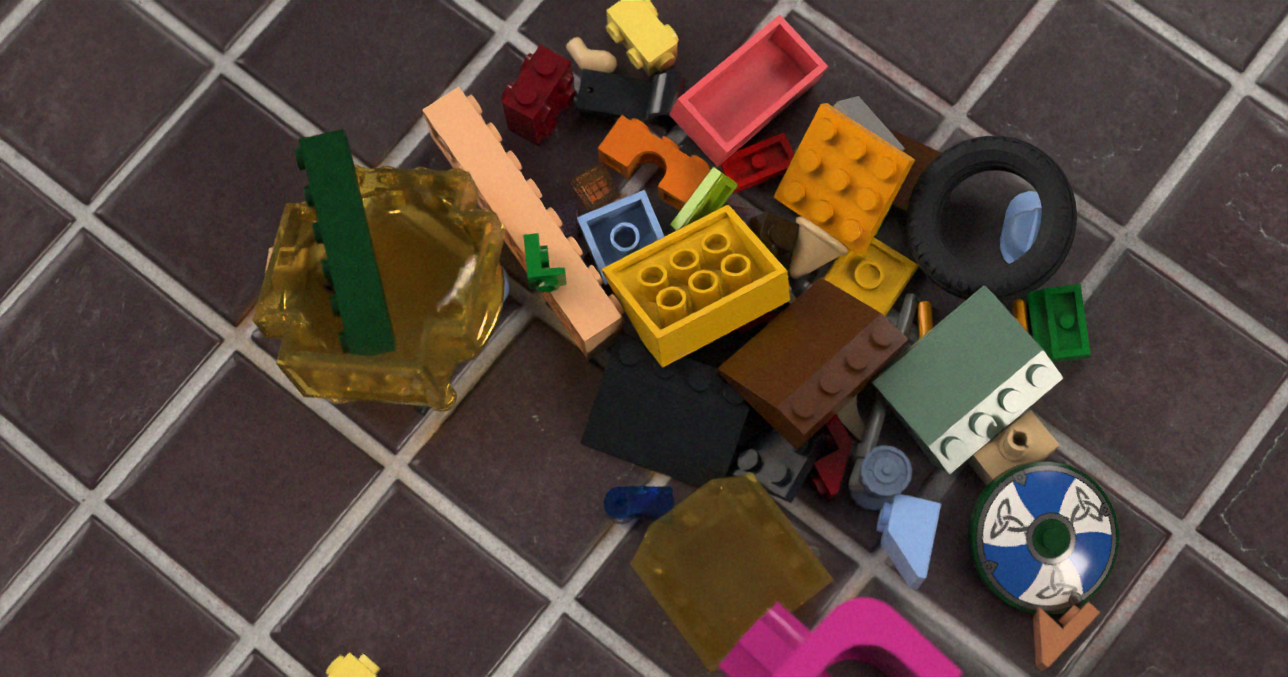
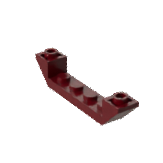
(830, 469)

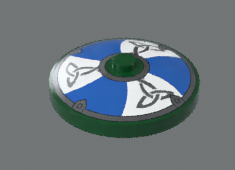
(1043, 537)

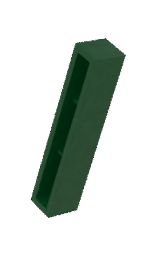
(347, 244)

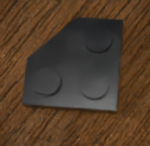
(777, 463)

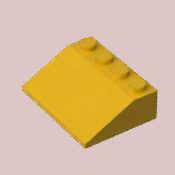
(697, 284)

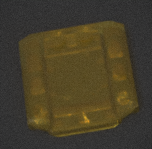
(725, 563)

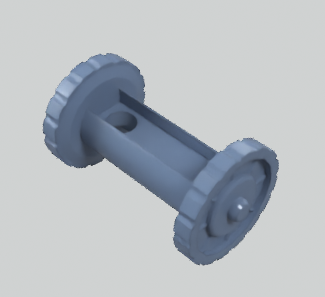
(884, 475)

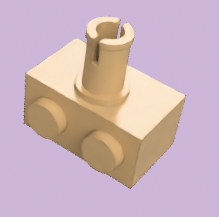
(1017, 444)

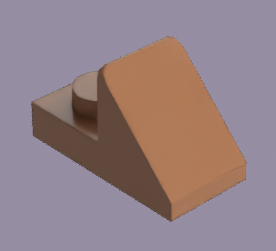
(1051, 639)

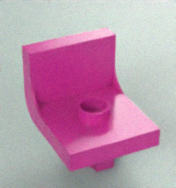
(852, 631)

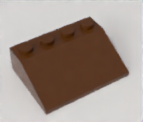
(812, 360)

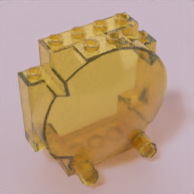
(438, 283)

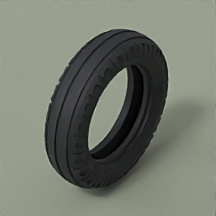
(975, 157)

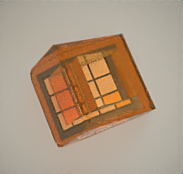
(595, 187)

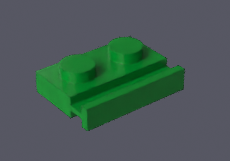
(1059, 322)

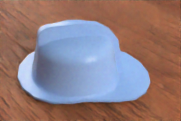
(1020, 225)

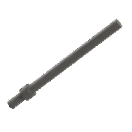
(879, 406)

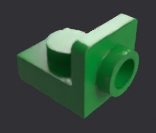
(537, 258)

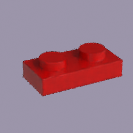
(758, 162)

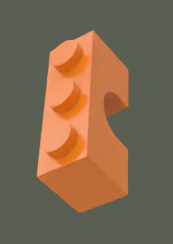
(632, 145)

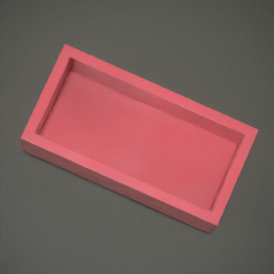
(748, 90)

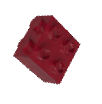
(538, 95)

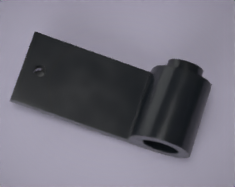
(630, 96)

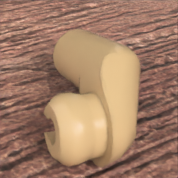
(591, 59)

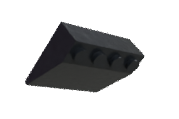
(666, 418)

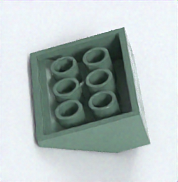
(966, 380)

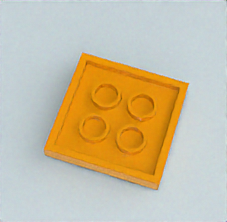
(843, 178)

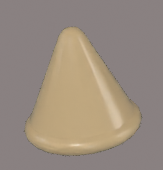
(812, 249)

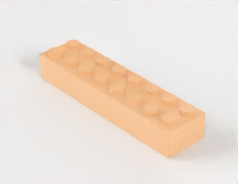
(475, 147)

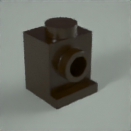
(774, 232)

